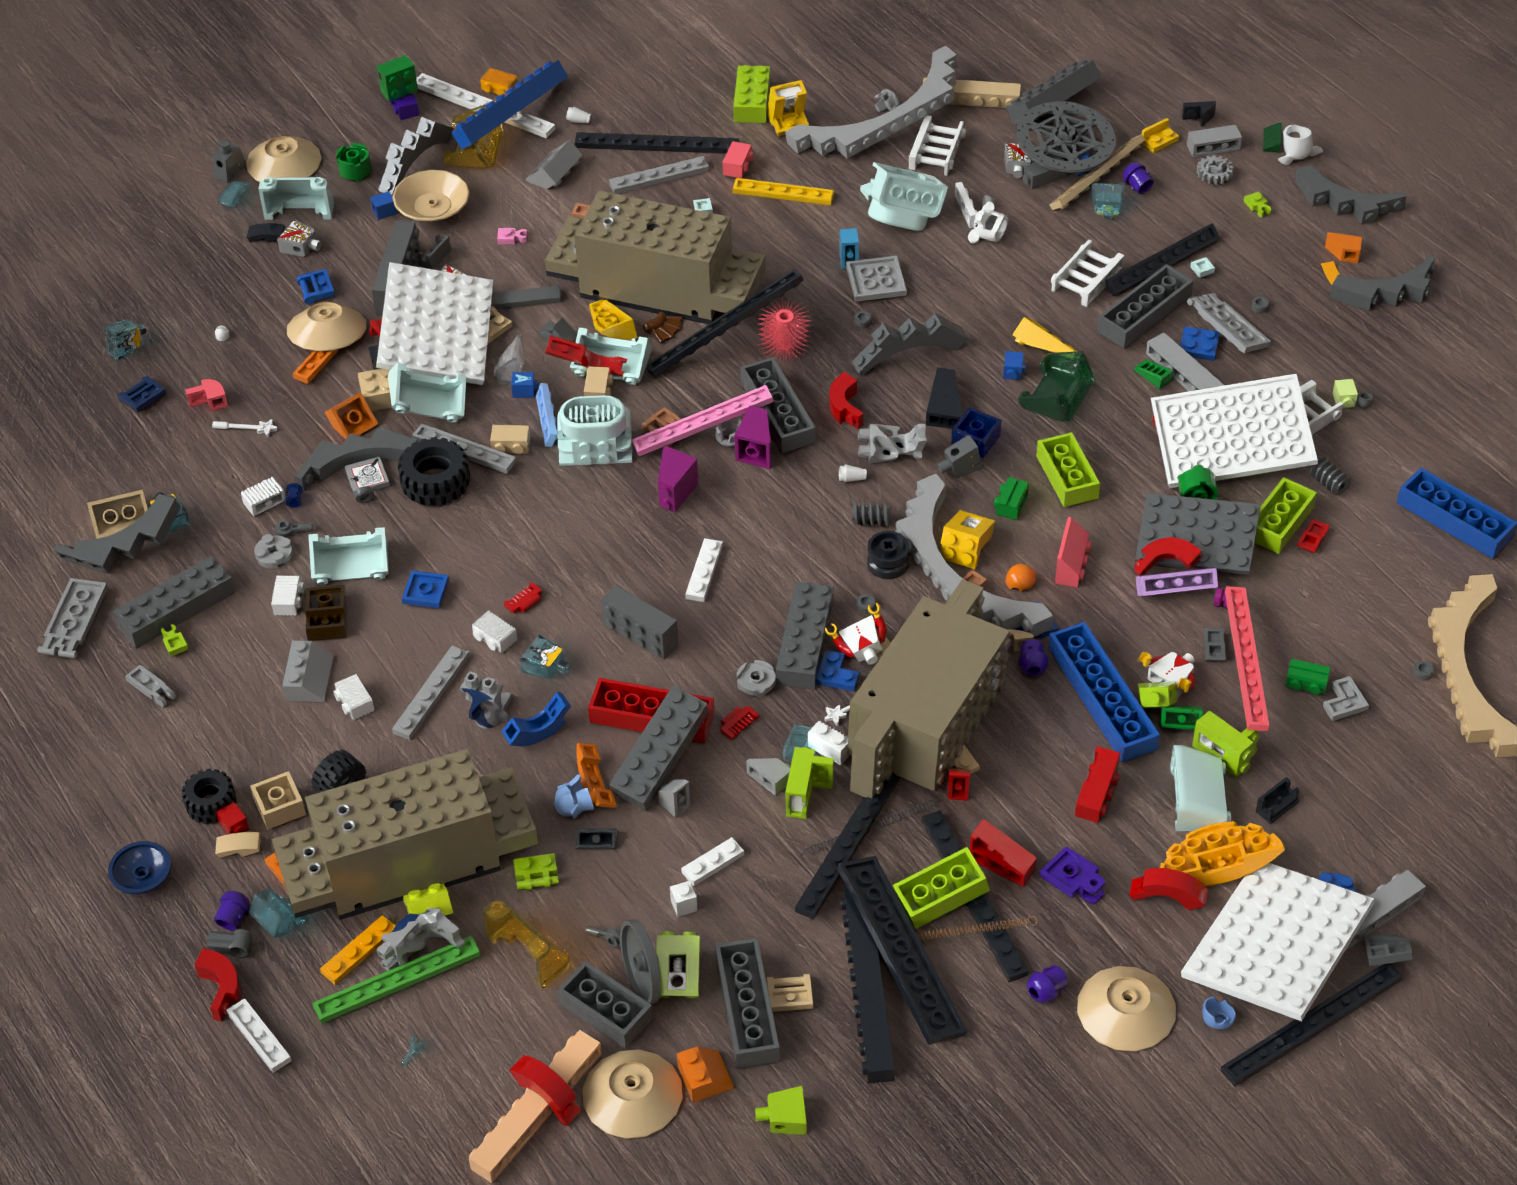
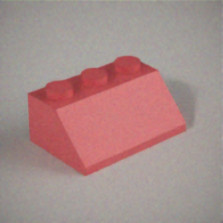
(1072, 554)

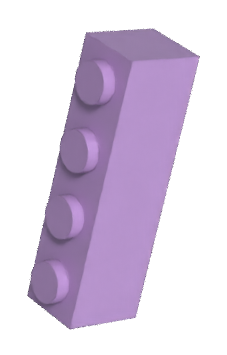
(1176, 581)

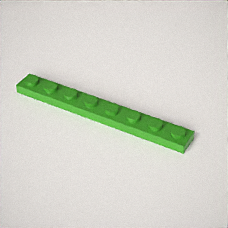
(395, 980)

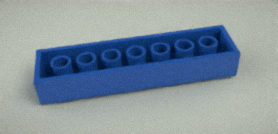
(1103, 692)

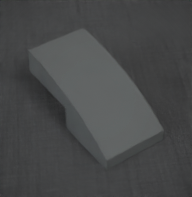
(1214, 644)

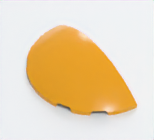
(1223, 852)

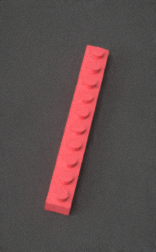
(1246, 659)

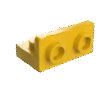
(1159, 136)

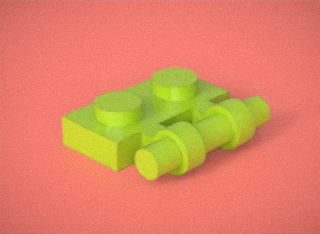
(536, 867)

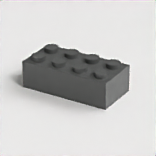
(639, 622)
(605, 1004)

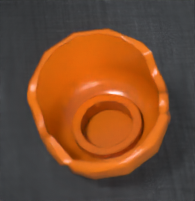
(1020, 577)

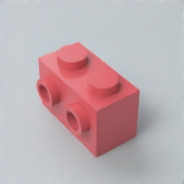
(737, 159)

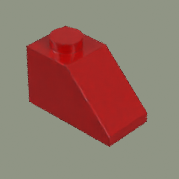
(958, 784)

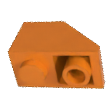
(1344, 246)

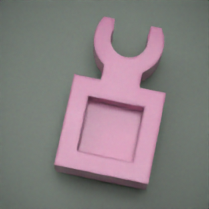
(509, 236)

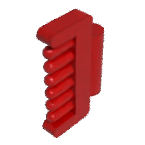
(525, 601)
(734, 719)

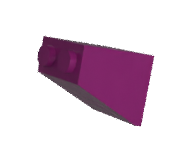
(753, 438)
(676, 478)

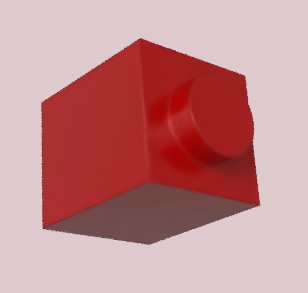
(232, 819)

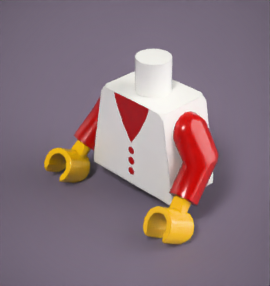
(862, 638)
(1170, 669)

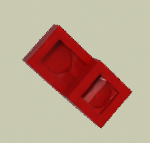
(1313, 536)

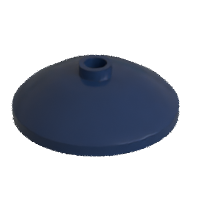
(137, 860)

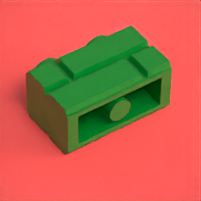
(1011, 498)
(1307, 677)
(1180, 716)

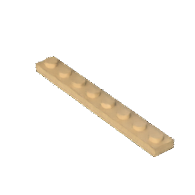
(1093, 176)

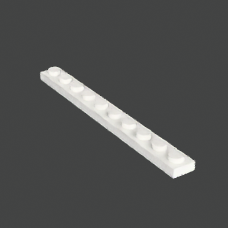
(471, 100)

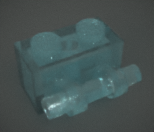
(273, 913)

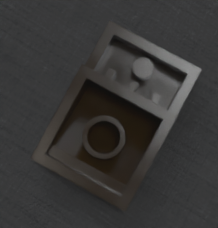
(326, 613)

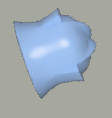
(572, 798)

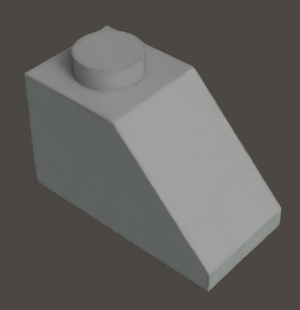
(770, 773)
(675, 796)

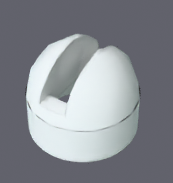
(222, 333)

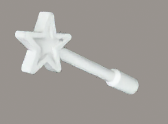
(261, 428)
(836, 714)

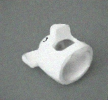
(1298, 147)
(988, 225)

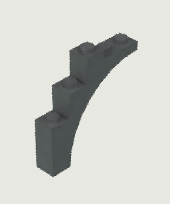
(413, 144)
(1342, 200)
(1366, 292)
(910, 334)

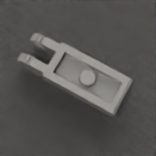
(149, 685)

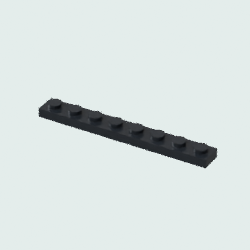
(1166, 256)

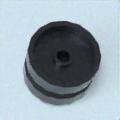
(888, 555)

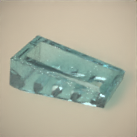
(795, 741)

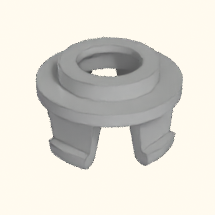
(888, 100)
(726, 428)

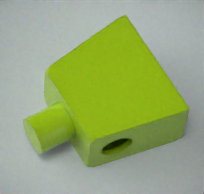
(1157, 694)
(785, 1112)

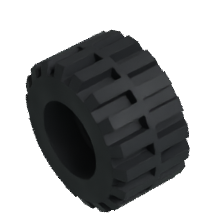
(337, 770)
(205, 784)

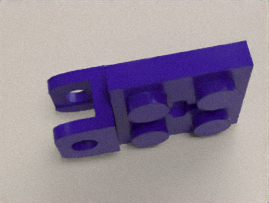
(1083, 877)

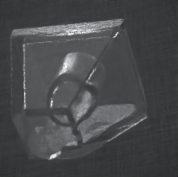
(510, 361)

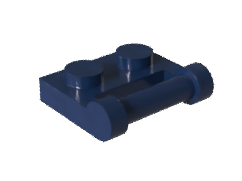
(142, 394)

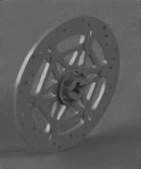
(1065, 136)

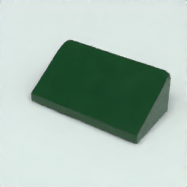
(1272, 138)

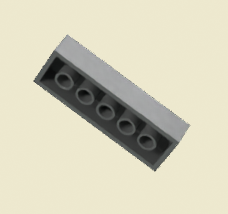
(1055, 88)
(400, 249)
(1145, 306)
(786, 415)
(173, 601)
(804, 635)
(659, 748)
(747, 1003)

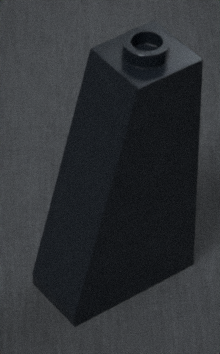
(944, 403)

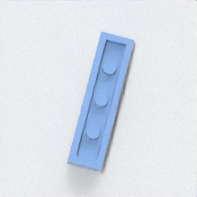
(547, 419)

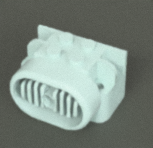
(905, 197)
(594, 431)

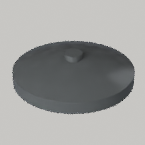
(640, 961)

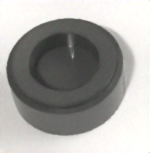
(1260, 305)
(862, 319)
(363, 494)
(864, 601)
(1423, 670)

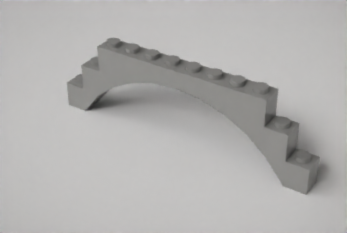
(854, 138)
(919, 532)

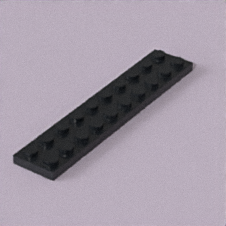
(902, 950)

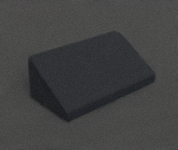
(596, 838)

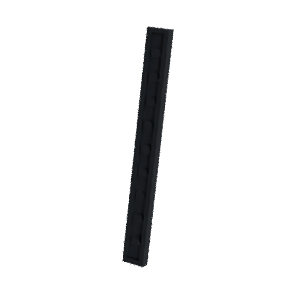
(653, 142)
(725, 322)
(843, 850)
(980, 907)
(1314, 1022)

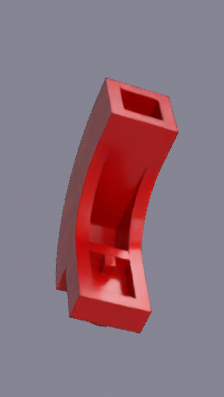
(840, 392)
(1167, 549)
(1170, 883)
(219, 969)
(549, 1085)

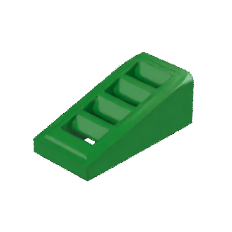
(1158, 375)

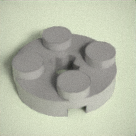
(270, 543)
(756, 687)

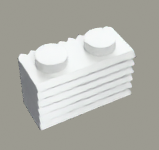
(263, 496)
(286, 595)
(494, 632)
(353, 696)
(828, 742)

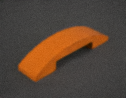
(591, 778)

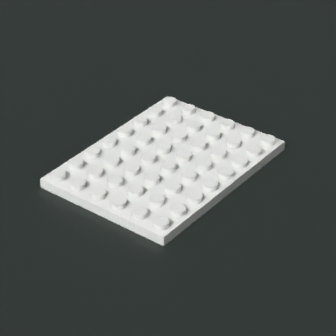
(435, 322)
(1235, 429)
(1278, 939)

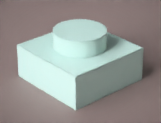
(866, 190)
(703, 205)
(1202, 267)

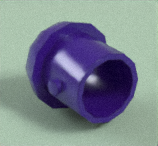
(1138, 177)
(1032, 658)
(231, 911)
(1045, 985)

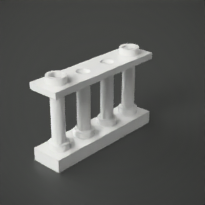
(924, 137)
(1096, 283)
(1330, 414)

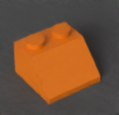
(351, 416)
(703, 1073)

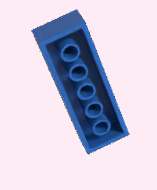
(1457, 512)

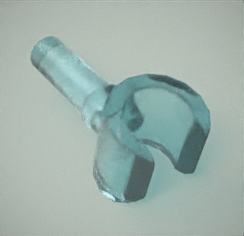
(414, 1048)

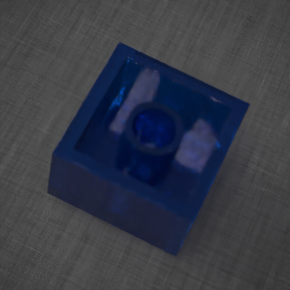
(980, 426)

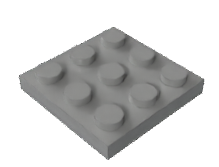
(876, 278)

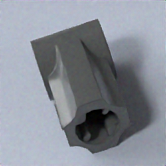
(234, 943)

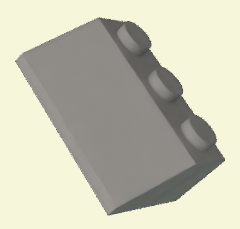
(555, 166)
(307, 672)

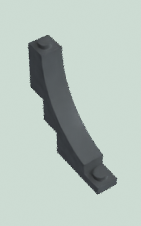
(1037, 175)
(333, 457)
(102, 552)

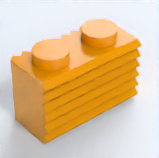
(498, 81)

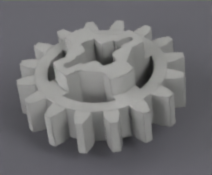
(1214, 169)

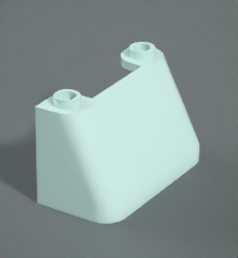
(296, 193)
(634, 351)
(427, 394)
(349, 557)
(1198, 788)

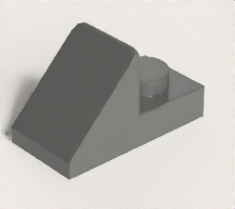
(560, 330)

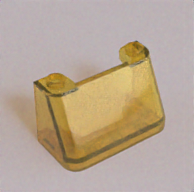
(479, 154)
(508, 924)

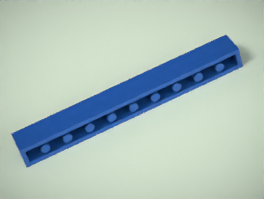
(509, 104)

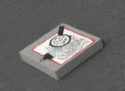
(367, 473)

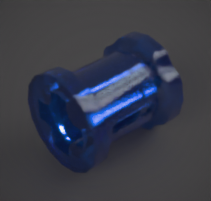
(293, 495)

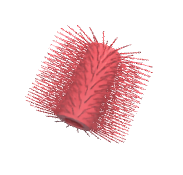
(784, 329)

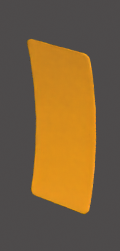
(1330, 271)

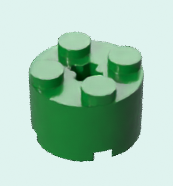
(353, 162)
(1198, 483)

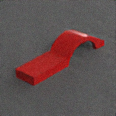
(581, 355)

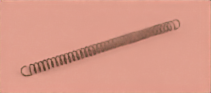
(976, 928)

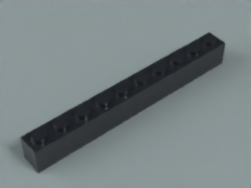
(869, 995)

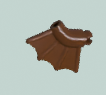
(663, 326)

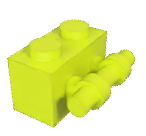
(434, 896)

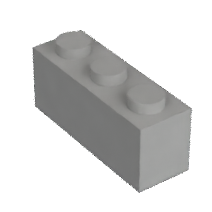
(1214, 140)

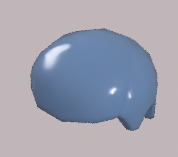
(1218, 1014)

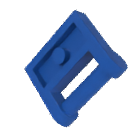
(321, 284)

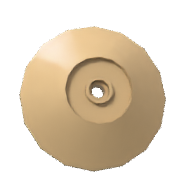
(284, 158)
(431, 195)
(326, 327)
(1124, 1023)
(635, 1109)

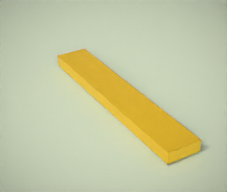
(783, 191)

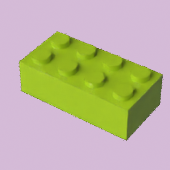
(752, 94)
(1068, 469)
(1283, 514)
(941, 887)

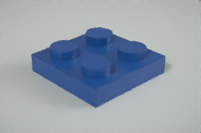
(1200, 342)
(425, 589)

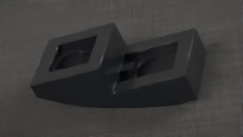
(269, 231)

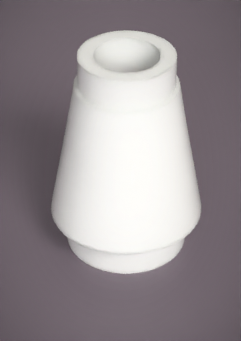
(577, 116)
(850, 473)

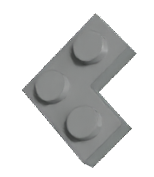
(1348, 702)

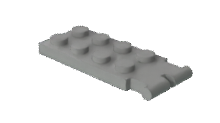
(1229, 323)
(73, 617)

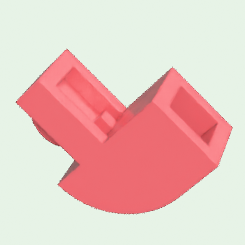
(211, 392)

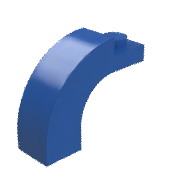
(539, 727)

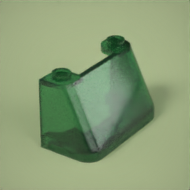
(1063, 386)

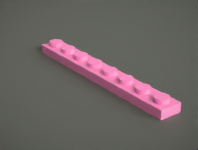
(701, 420)

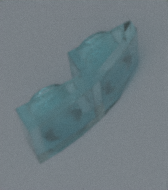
(232, 193)

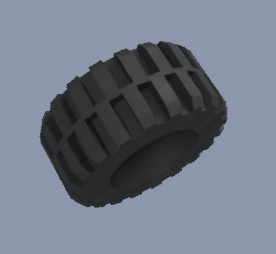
(430, 455)

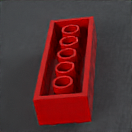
(633, 706)

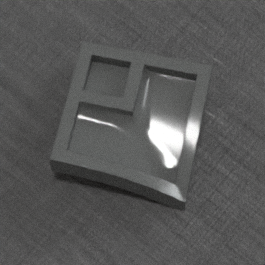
(1387, 949)

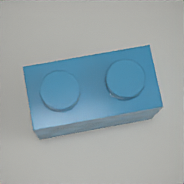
(848, 246)

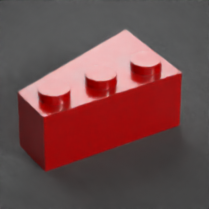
(1098, 785)
(1001, 854)

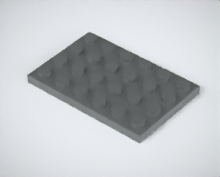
(1217, 527)

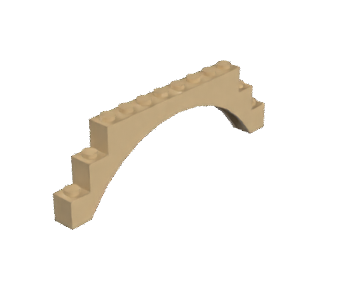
(1449, 626)

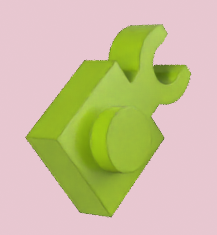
(1257, 202)
(174, 641)

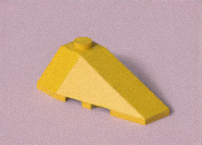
(612, 321)
(1035, 335)

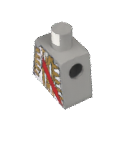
(1015, 160)
(298, 240)

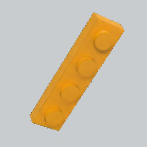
(357, 950)

